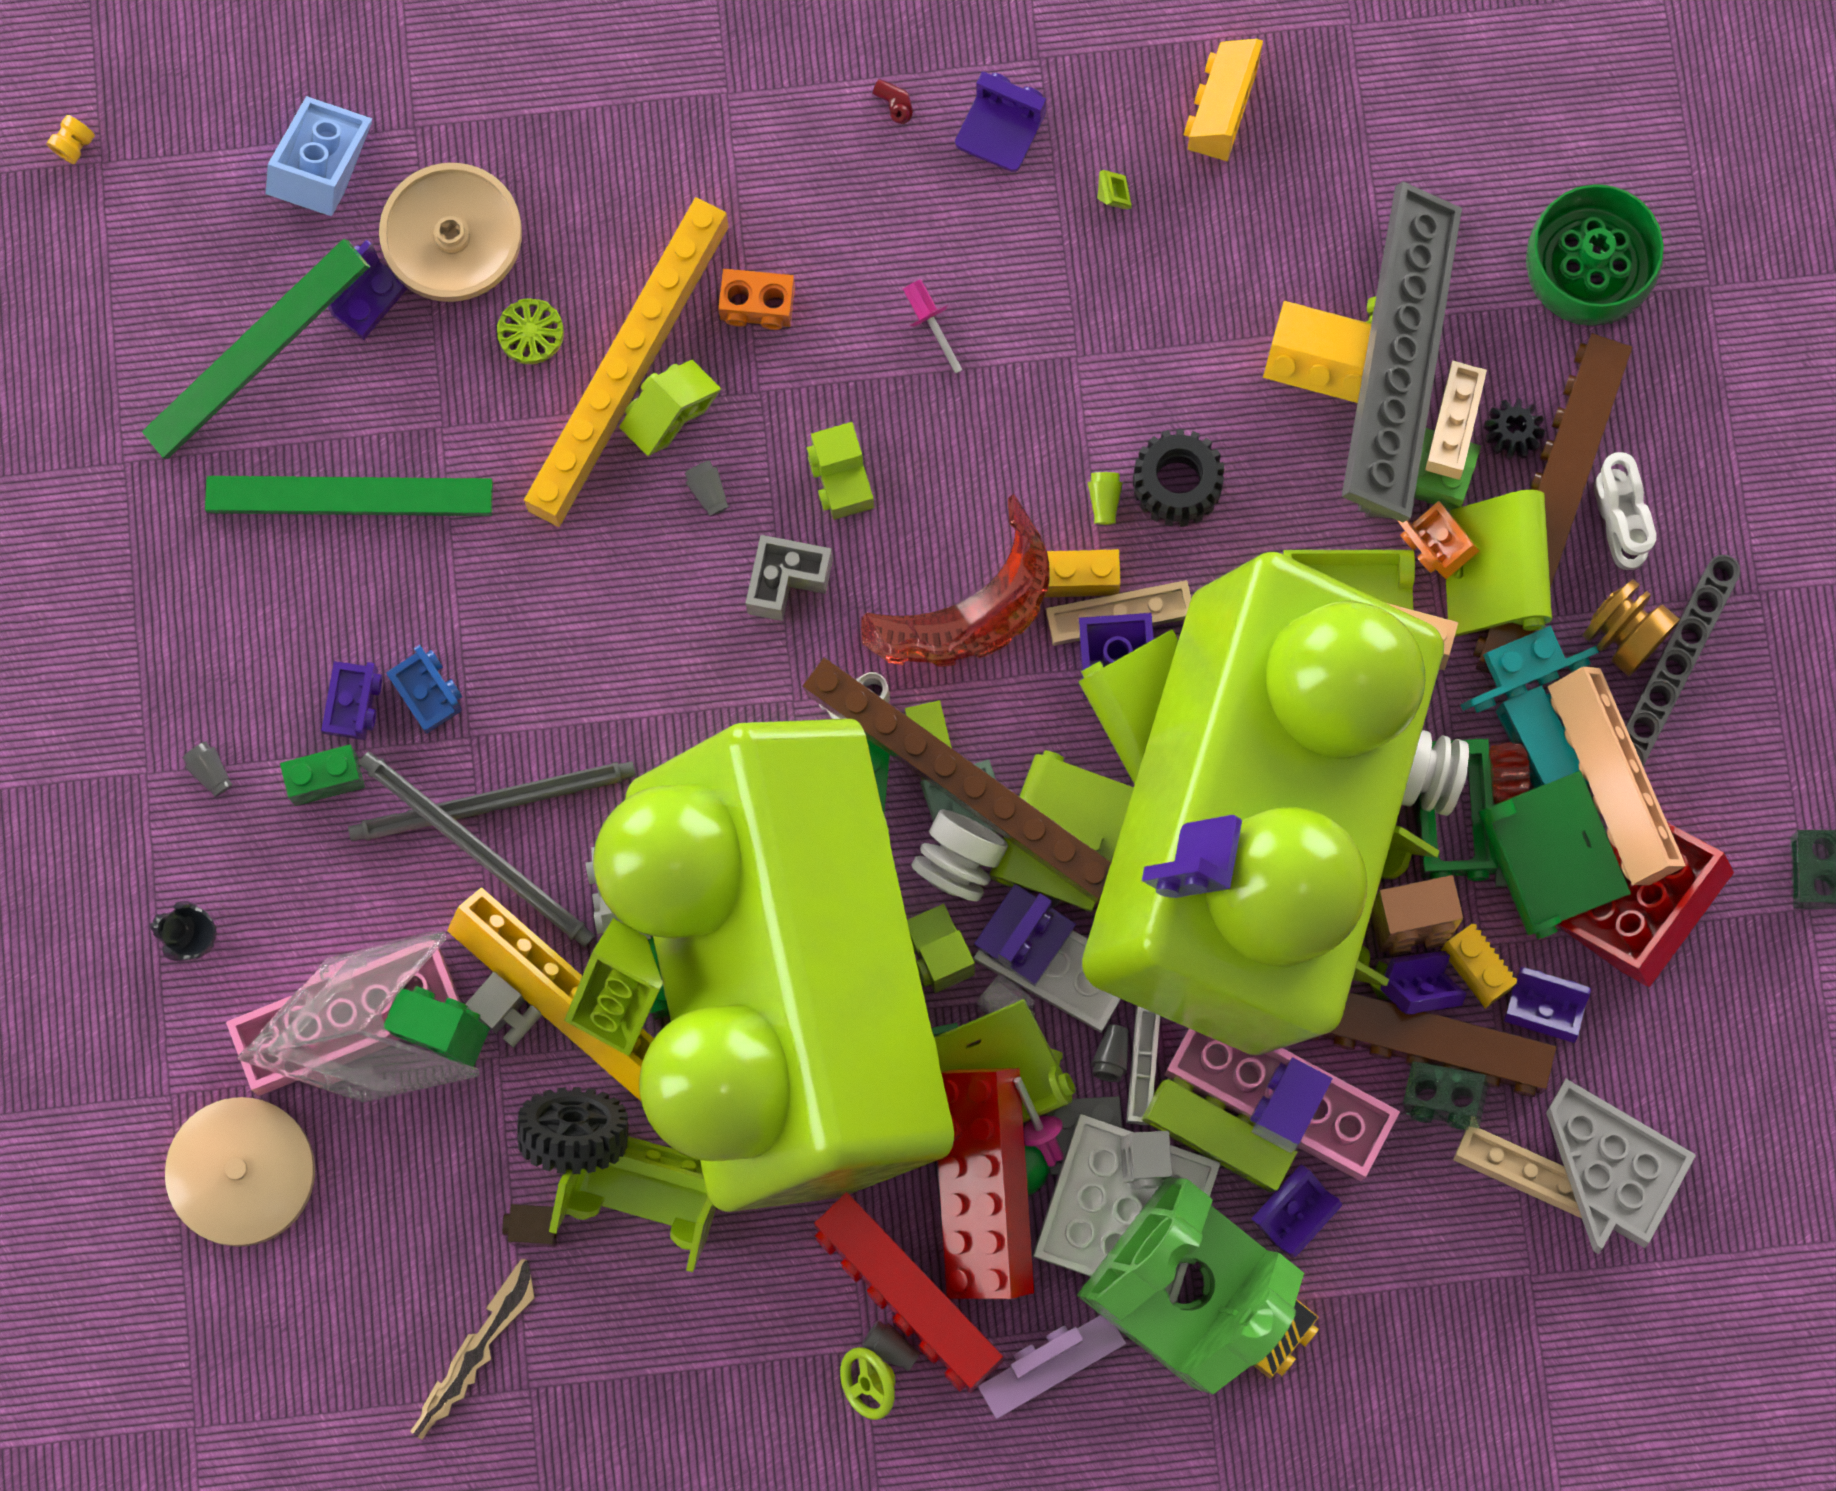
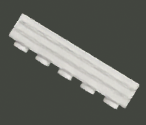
(1142, 1065)

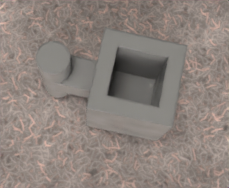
(498, 1005)

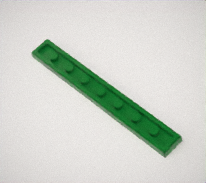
(255, 348)
(349, 495)

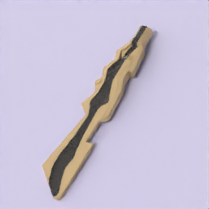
(475, 1352)

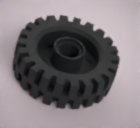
(572, 1130)

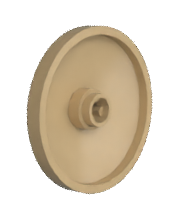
(450, 232)
(240, 1171)

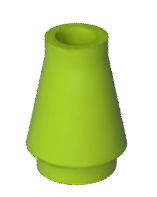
(1105, 495)

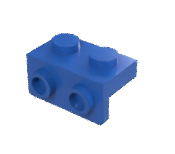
(424, 689)

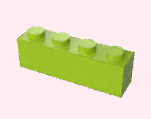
(1217, 1134)

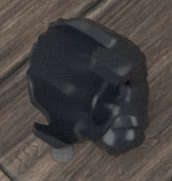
(185, 932)

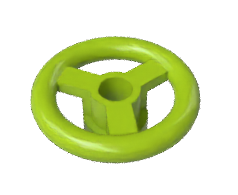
(875, 1379)

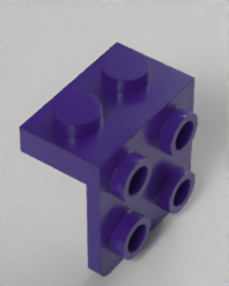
(1001, 121)
(1202, 859)

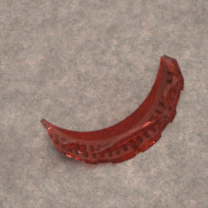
(981, 621)

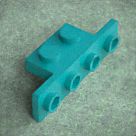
(1524, 661)

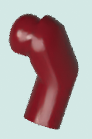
(898, 101)

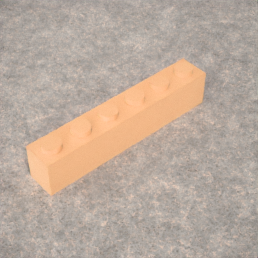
(1615, 776)

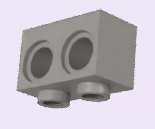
(1146, 1158)

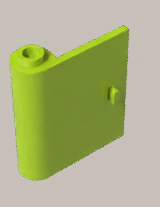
(1511, 570)
(1379, 573)
(1128, 696)
(1078, 802)
(1009, 1041)

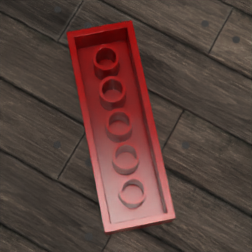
(985, 1188)
(908, 1292)

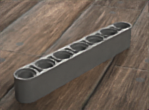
(1681, 652)

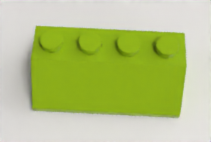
(616, 988)

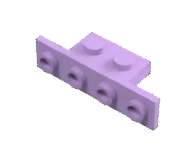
(1049, 1365)

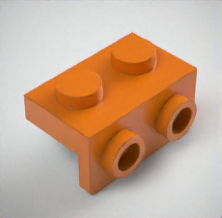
(1440, 540)

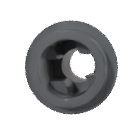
(707, 487)
(207, 768)
(1111, 1056)
(890, 1345)

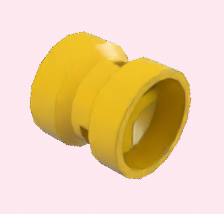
(70, 139)

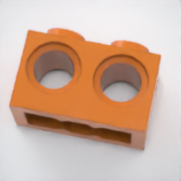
(758, 289)

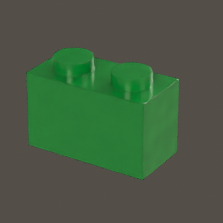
(322, 775)

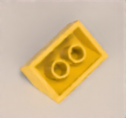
(1223, 97)
(1318, 351)

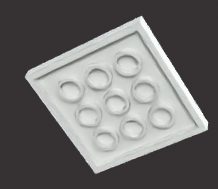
(1095, 1206)

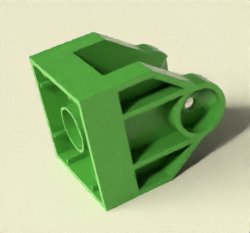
(1245, 1289)

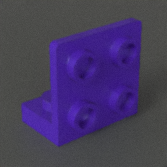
(369, 296)

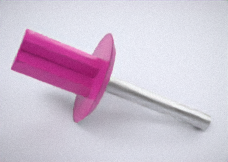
(925, 311)
(1040, 1130)

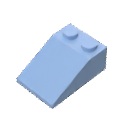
(317, 156)

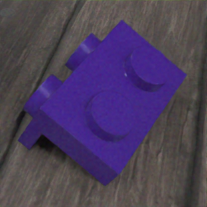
(351, 699)
(1421, 984)
(1547, 1004)
(1296, 1212)

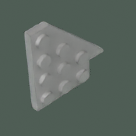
(1615, 1166)

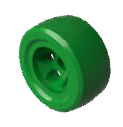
(1595, 218)

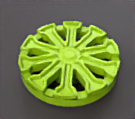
(530, 331)

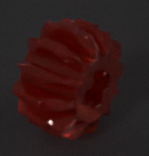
(1508, 771)

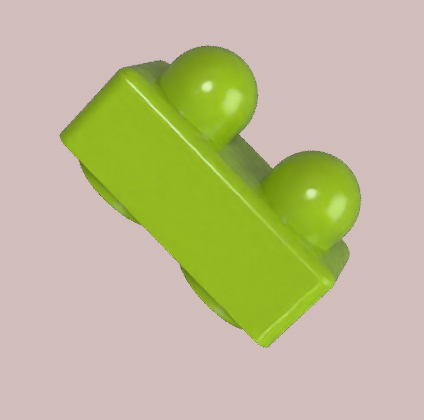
(1305, 724)
(783, 966)

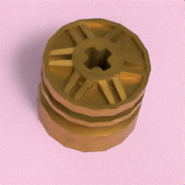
(1630, 627)

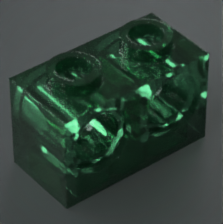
(1808, 867)
(1449, 1086)

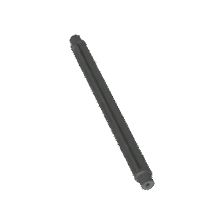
(497, 800)
(476, 849)

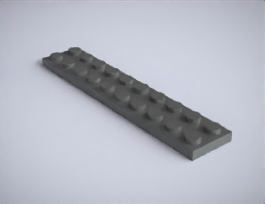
(1402, 353)

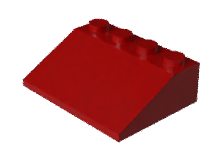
(1651, 923)

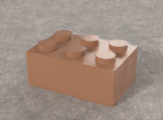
(1416, 915)

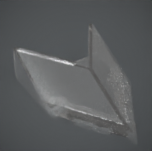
(336, 1032)

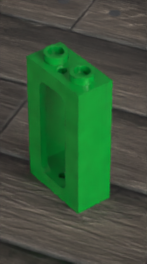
(1481, 796)

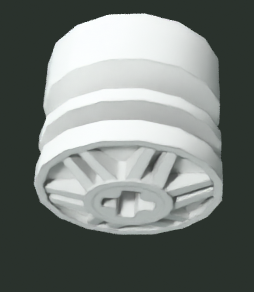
(1437, 773)
(956, 861)

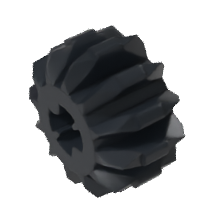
(1507, 418)

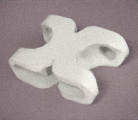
(1624, 511)

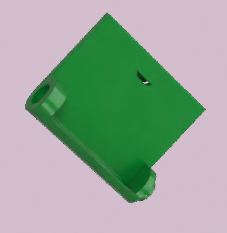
(1553, 853)

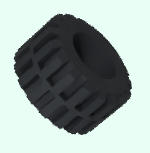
(1185, 450)

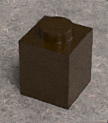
(529, 1226)

